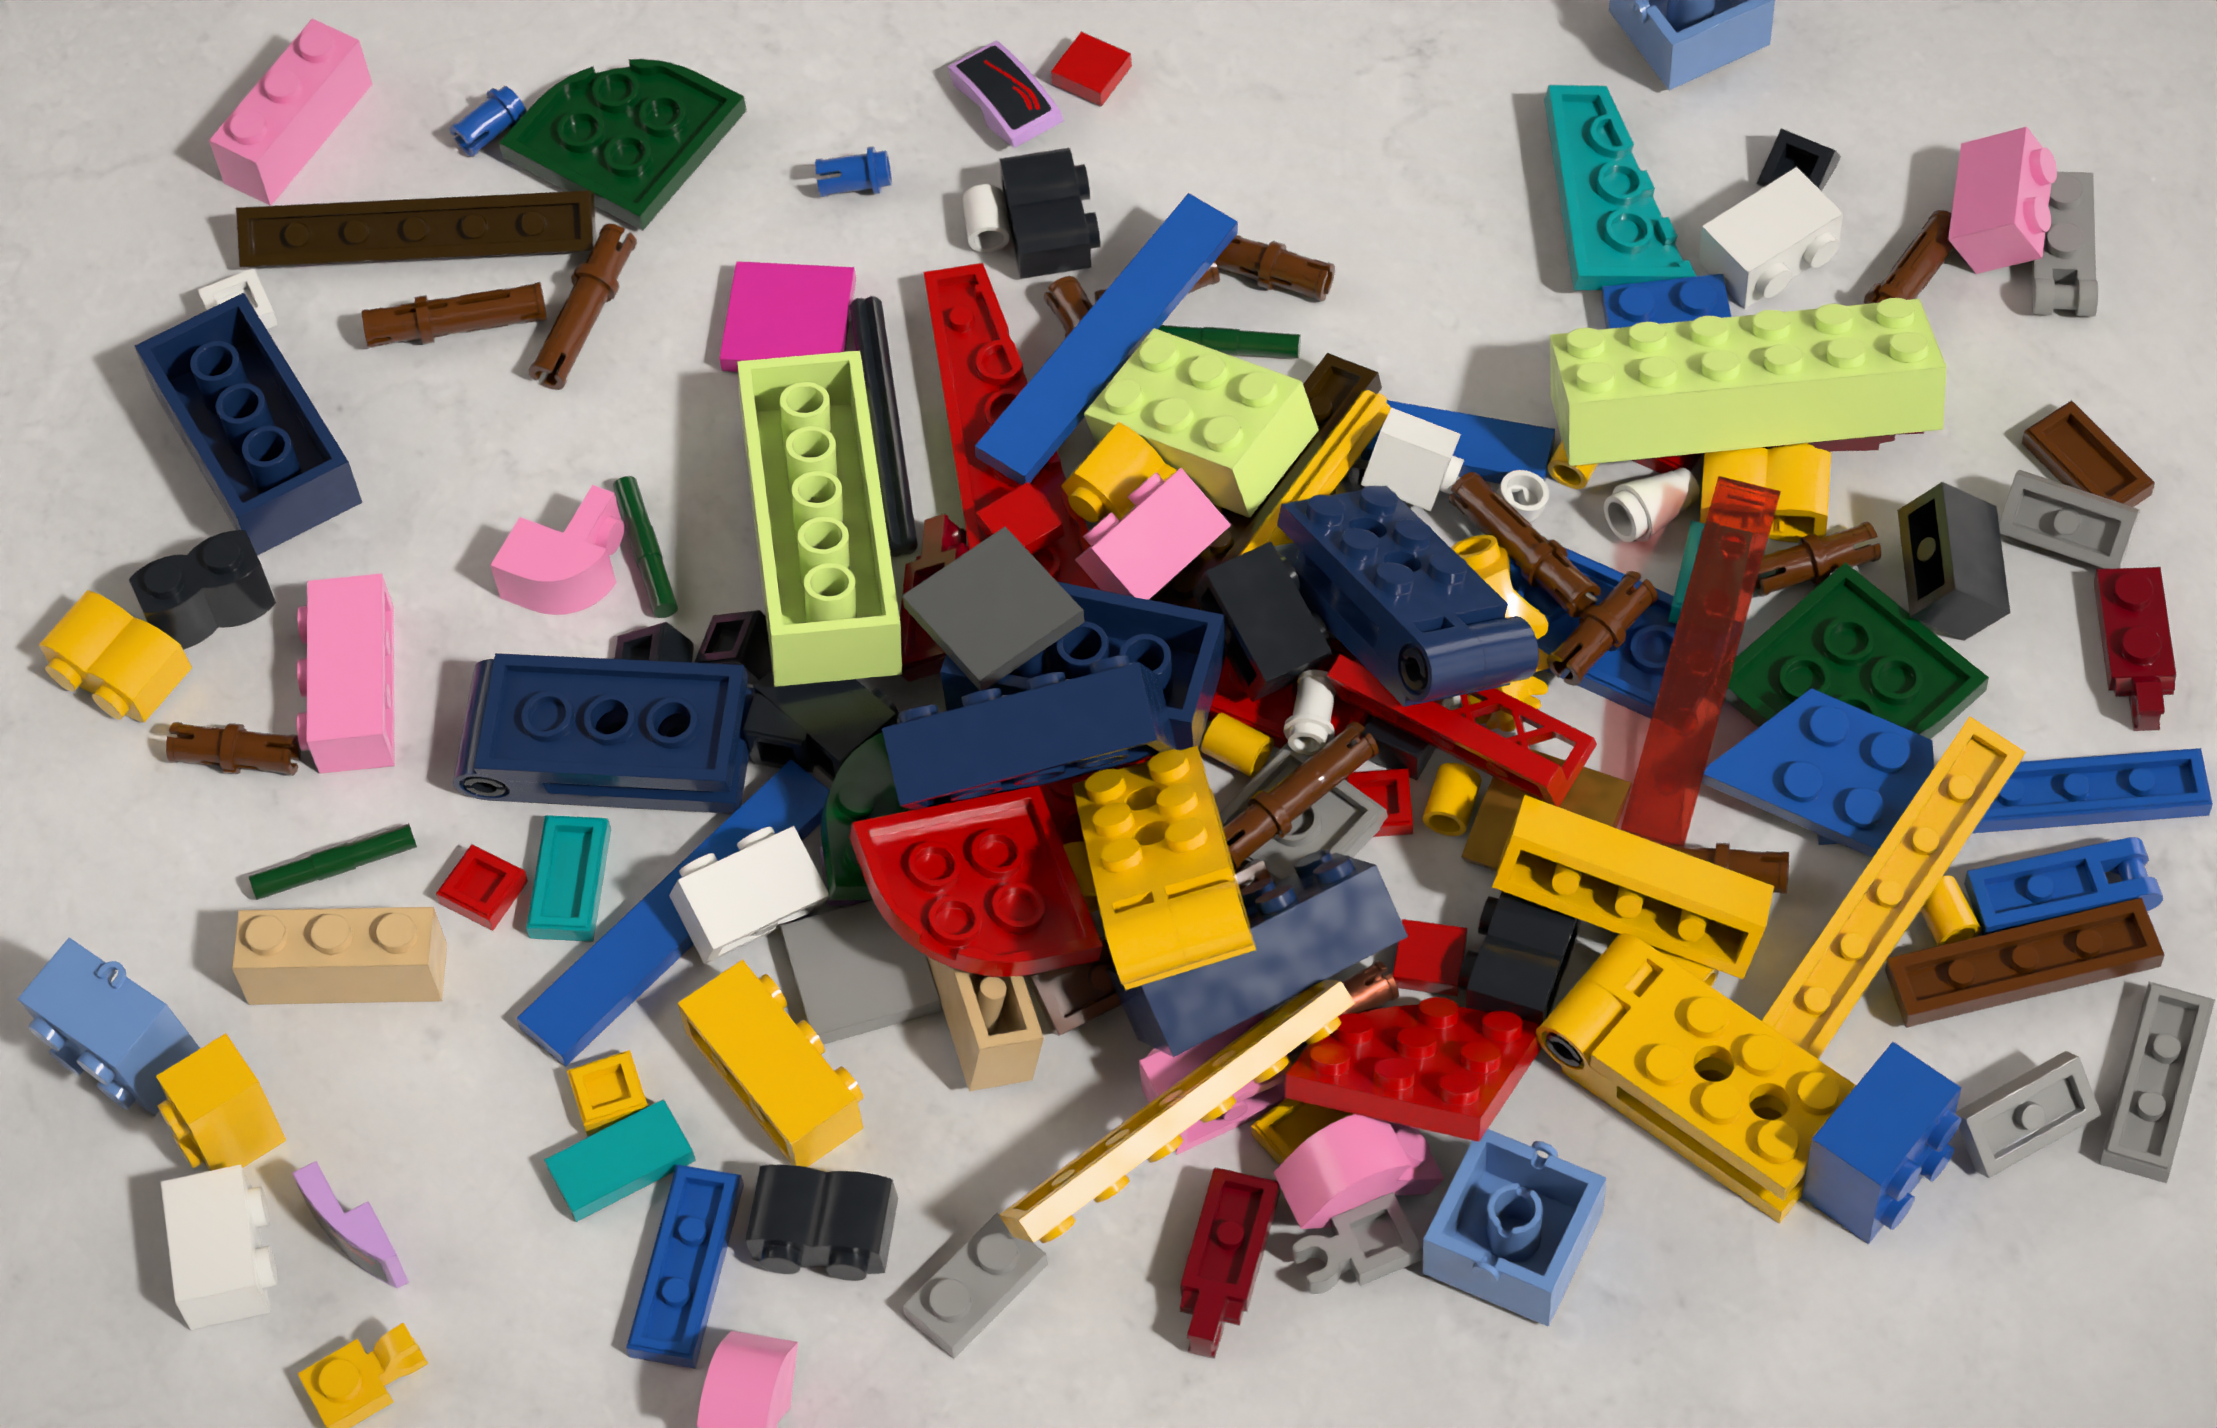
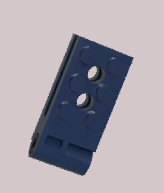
(1403, 597)
(605, 733)

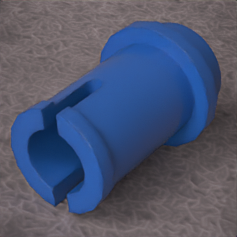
(488, 120)
(857, 172)

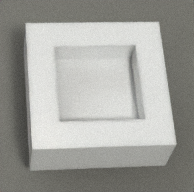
(232, 286)

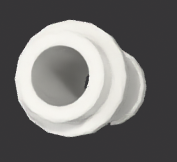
(1310, 725)

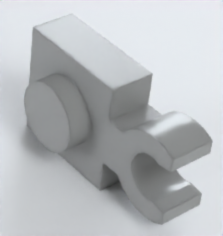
(1367, 1239)

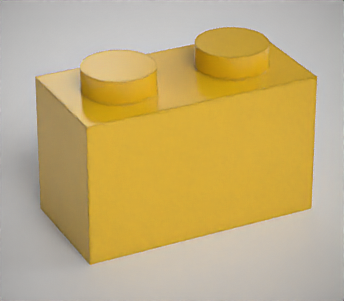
(218, 1108)

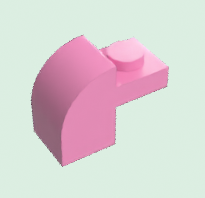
(557, 569)
(1353, 1165)
(748, 1382)

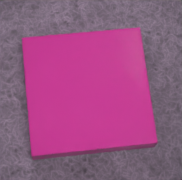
(786, 311)

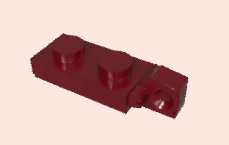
(940, 546)
(2136, 640)
(1226, 1255)

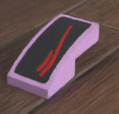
(1007, 92)
(354, 1232)

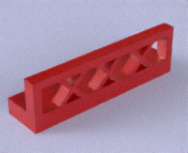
(1464, 739)

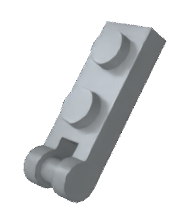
(2068, 250)

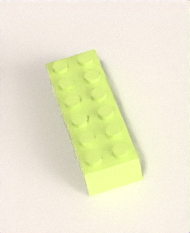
(1746, 381)
(819, 519)

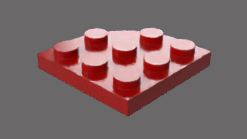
(979, 884)
(1419, 1066)

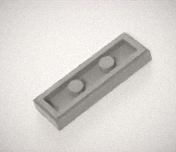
(2157, 1082)

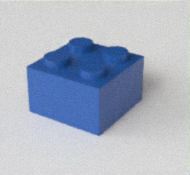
(1882, 1144)

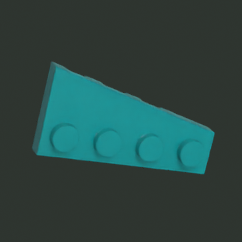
(1604, 197)

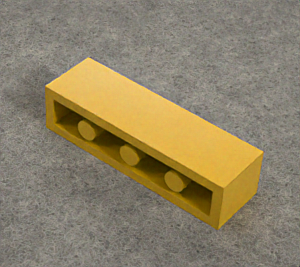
(1634, 887)

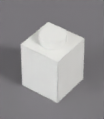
(1414, 459)

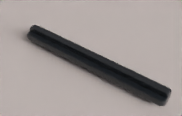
(873, 345)

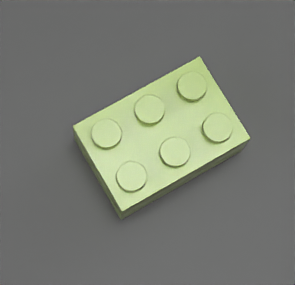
(1211, 415)

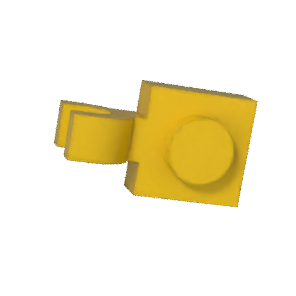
(352, 1383)

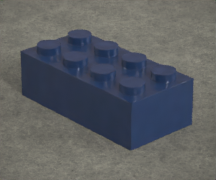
(248, 424)
(1169, 639)
(1031, 736)
(1302, 934)

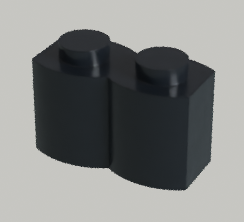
(1047, 212)
(206, 589)
(1519, 958)
(822, 1221)

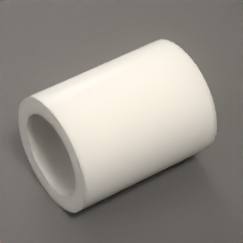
(986, 218)

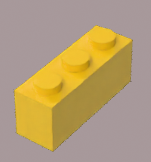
(773, 1064)

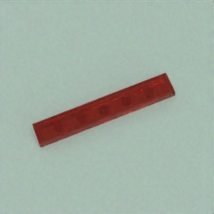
(1700, 662)

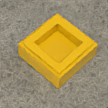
(607, 1091)

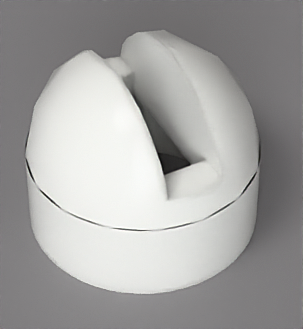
(1531, 490)

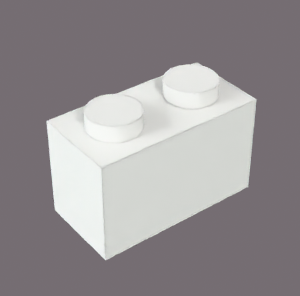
(1771, 238)
(747, 892)
(217, 1246)

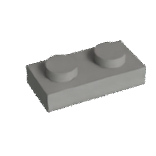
(2068, 520)
(2027, 1114)
(974, 1286)

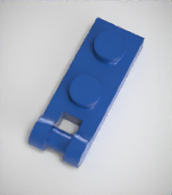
(2060, 884)

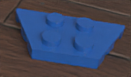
(1828, 770)

